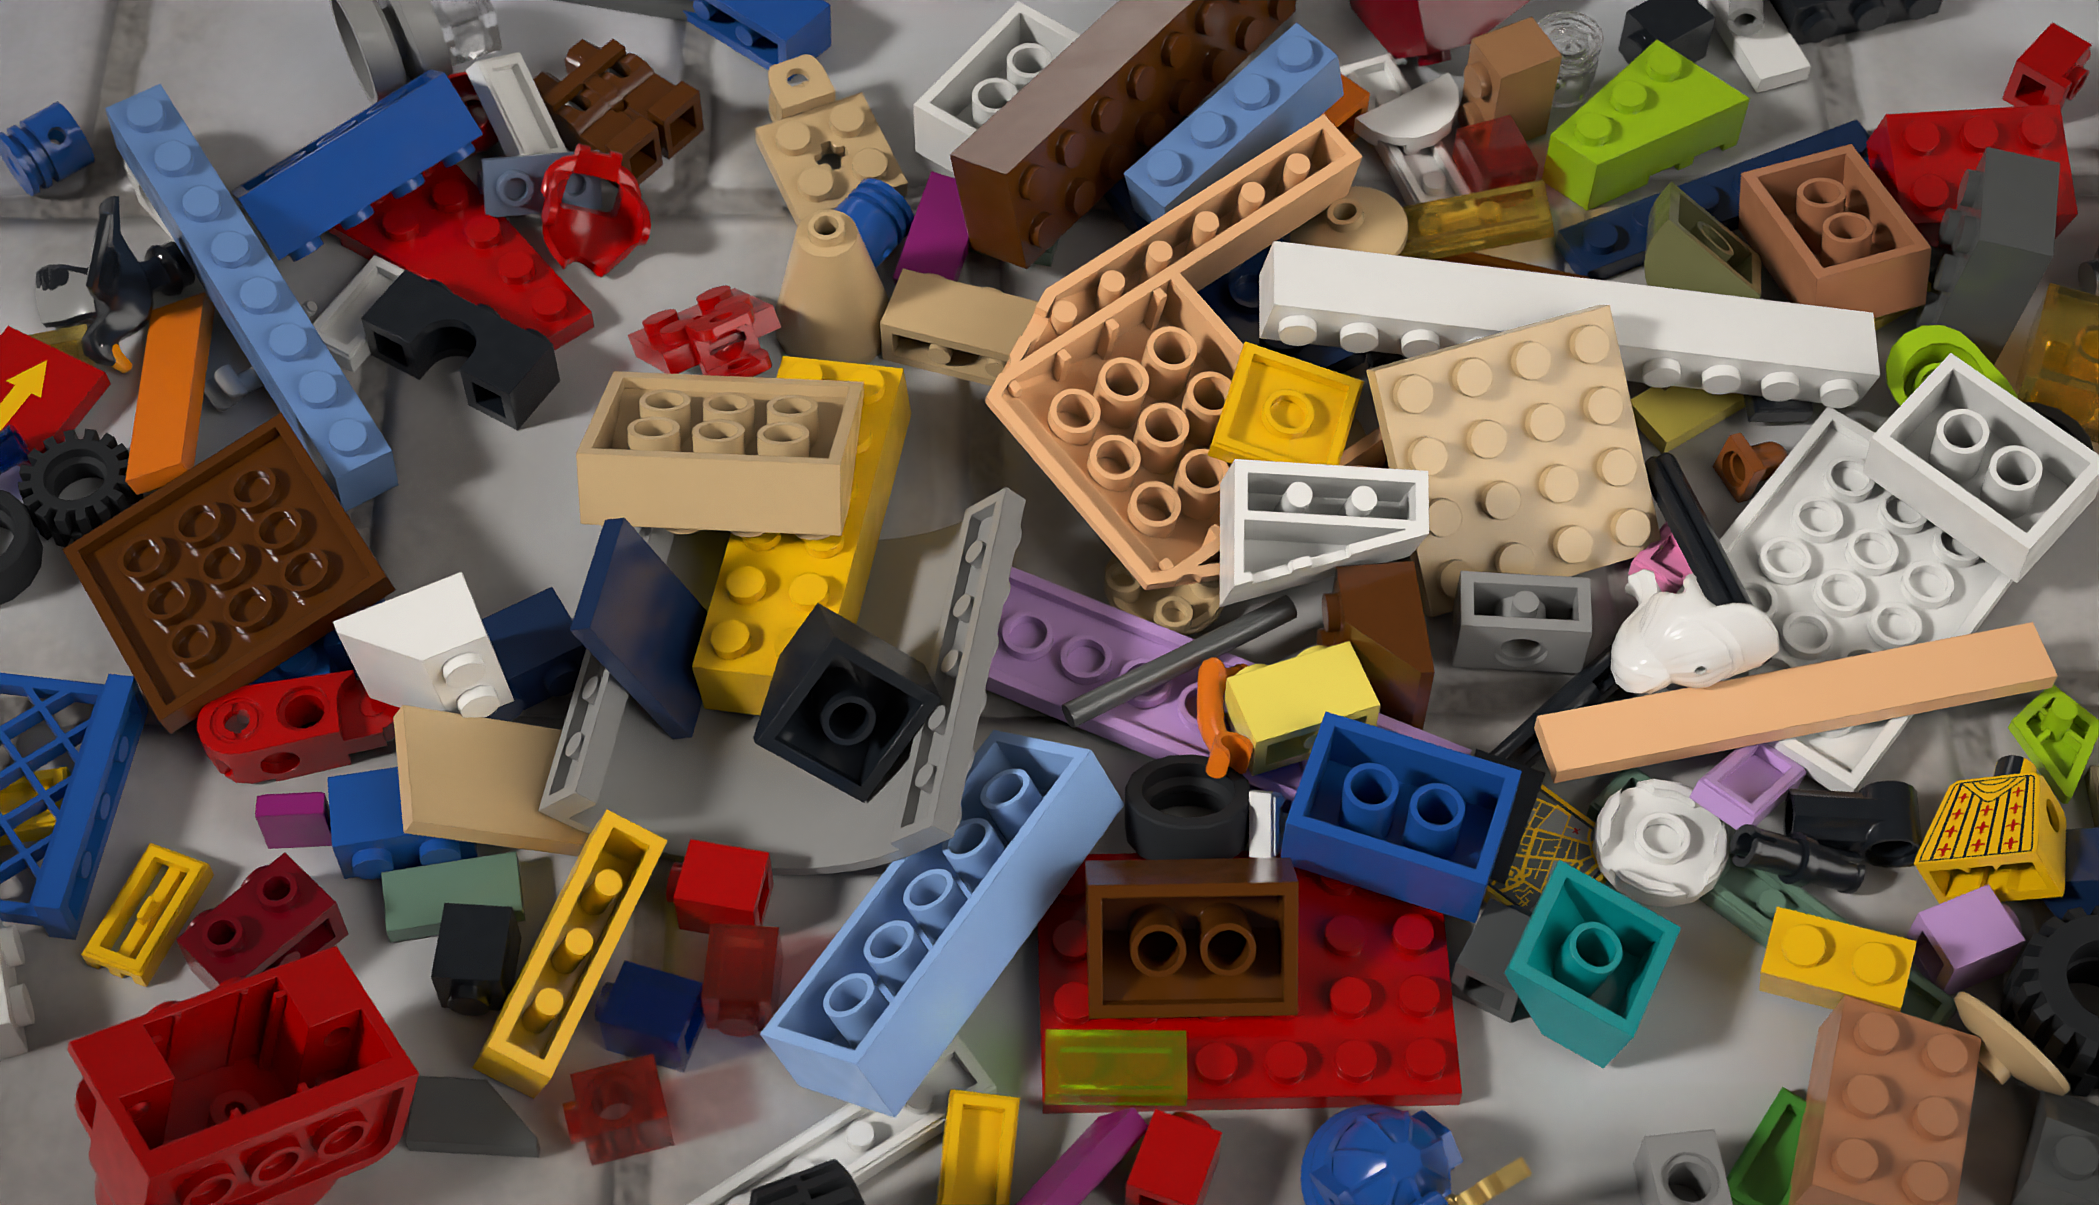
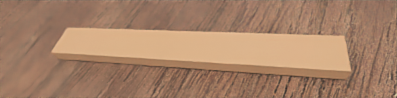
(1793, 702)

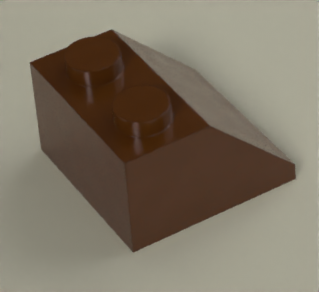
(1385, 622)

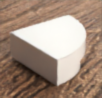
(1266, 823)

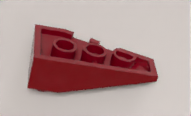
(1431, 26)

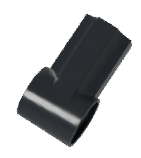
(1876, 821)

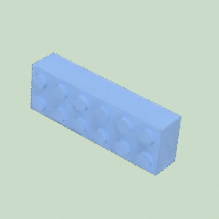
(943, 925)

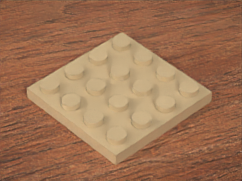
(1522, 452)

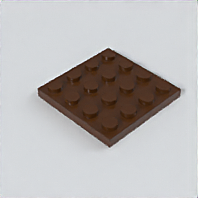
(226, 572)

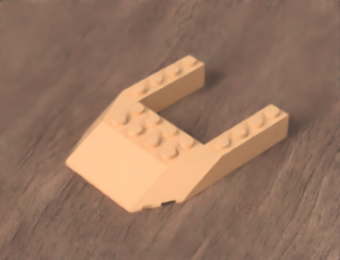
(1133, 366)

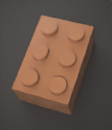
(1834, 234)
(1884, 1110)

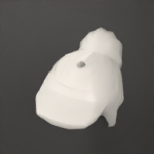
(1686, 638)

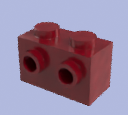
(262, 925)

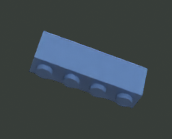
(1248, 115)

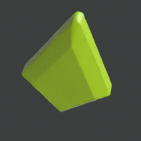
(2056, 739)

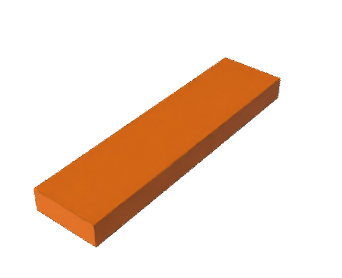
(170, 393)

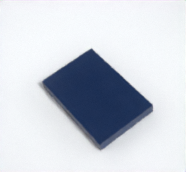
(642, 626)

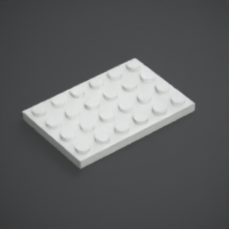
(1847, 577)

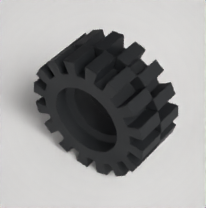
(69, 463)

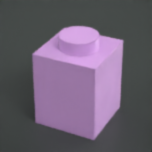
(1966, 940)

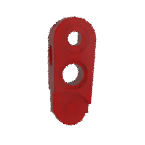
(259, 734)

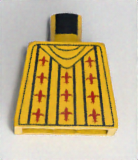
(1997, 834)

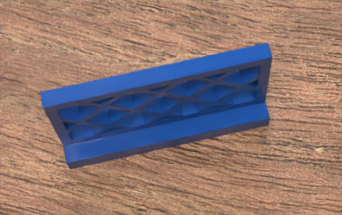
(88, 795)

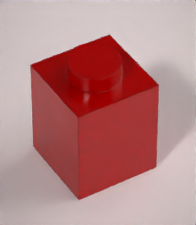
(720, 886)
(1174, 1161)

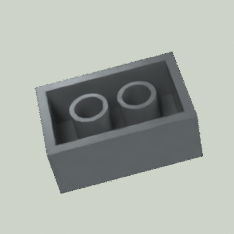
(1993, 248)

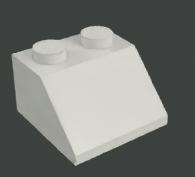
(427, 651)

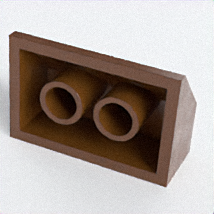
(1192, 938)

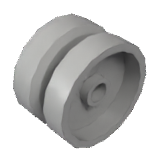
(388, 38)

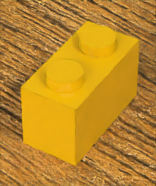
(1827, 959)

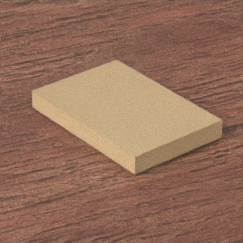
(478, 781)

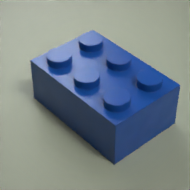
(1400, 816)

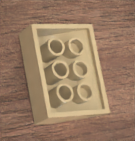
(721, 454)

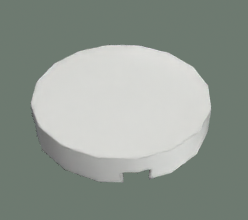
(1660, 844)

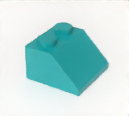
(1589, 964)

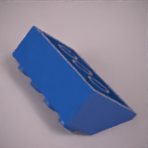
(357, 164)

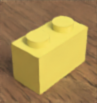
(1286, 701)

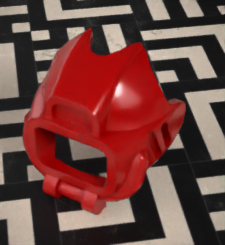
(591, 235)

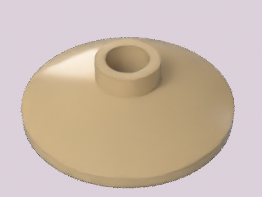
(1359, 222)
(2006, 1050)

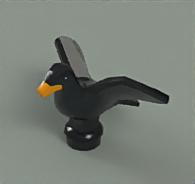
(111, 289)

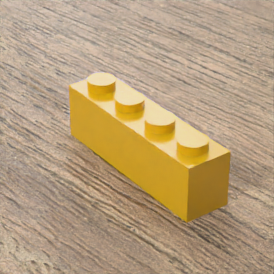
(570, 955)

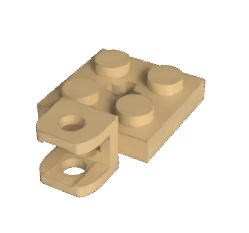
(813, 124)

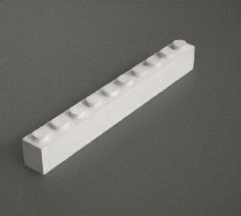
(1661, 332)

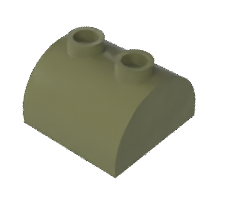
(1696, 251)

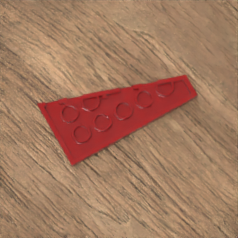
(481, 258)

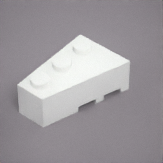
(1305, 519)

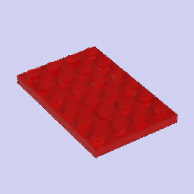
(1368, 1019)

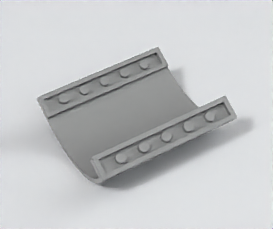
(924, 595)

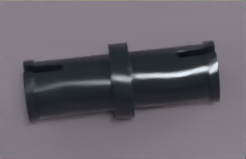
(1797, 859)

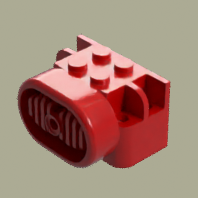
(244, 1091)

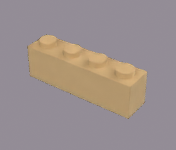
(952, 326)

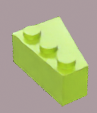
(1642, 123)

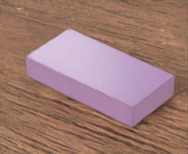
(1748, 784)

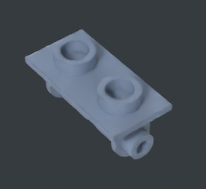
(515, 182)

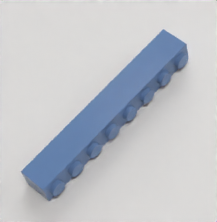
(252, 297)

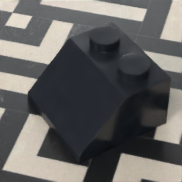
(843, 703)

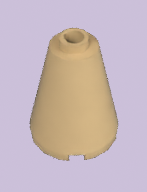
(830, 293)

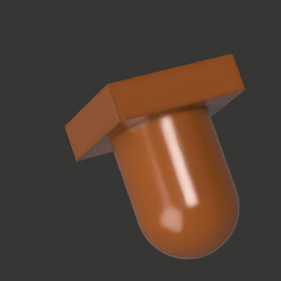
(1745, 465)

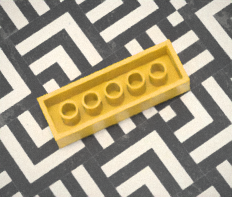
(778, 578)

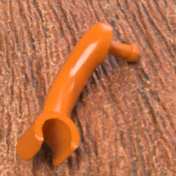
(1225, 747)

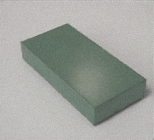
(418, 894)

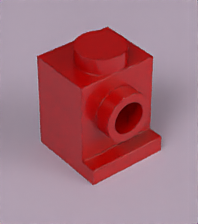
(2049, 69)

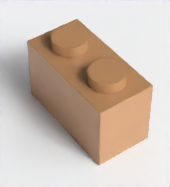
(1511, 75)

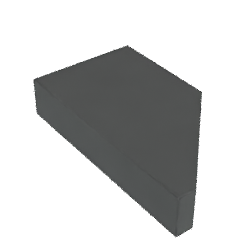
(466, 1119)

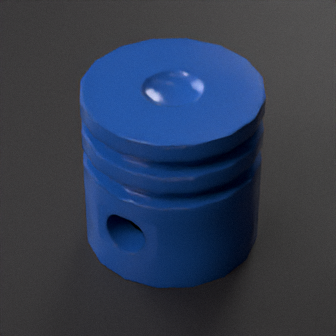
(35, 158)
(879, 215)

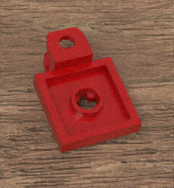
(715, 334)

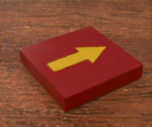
(44, 389)

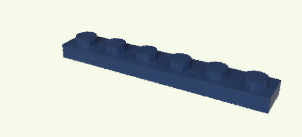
(1618, 237)

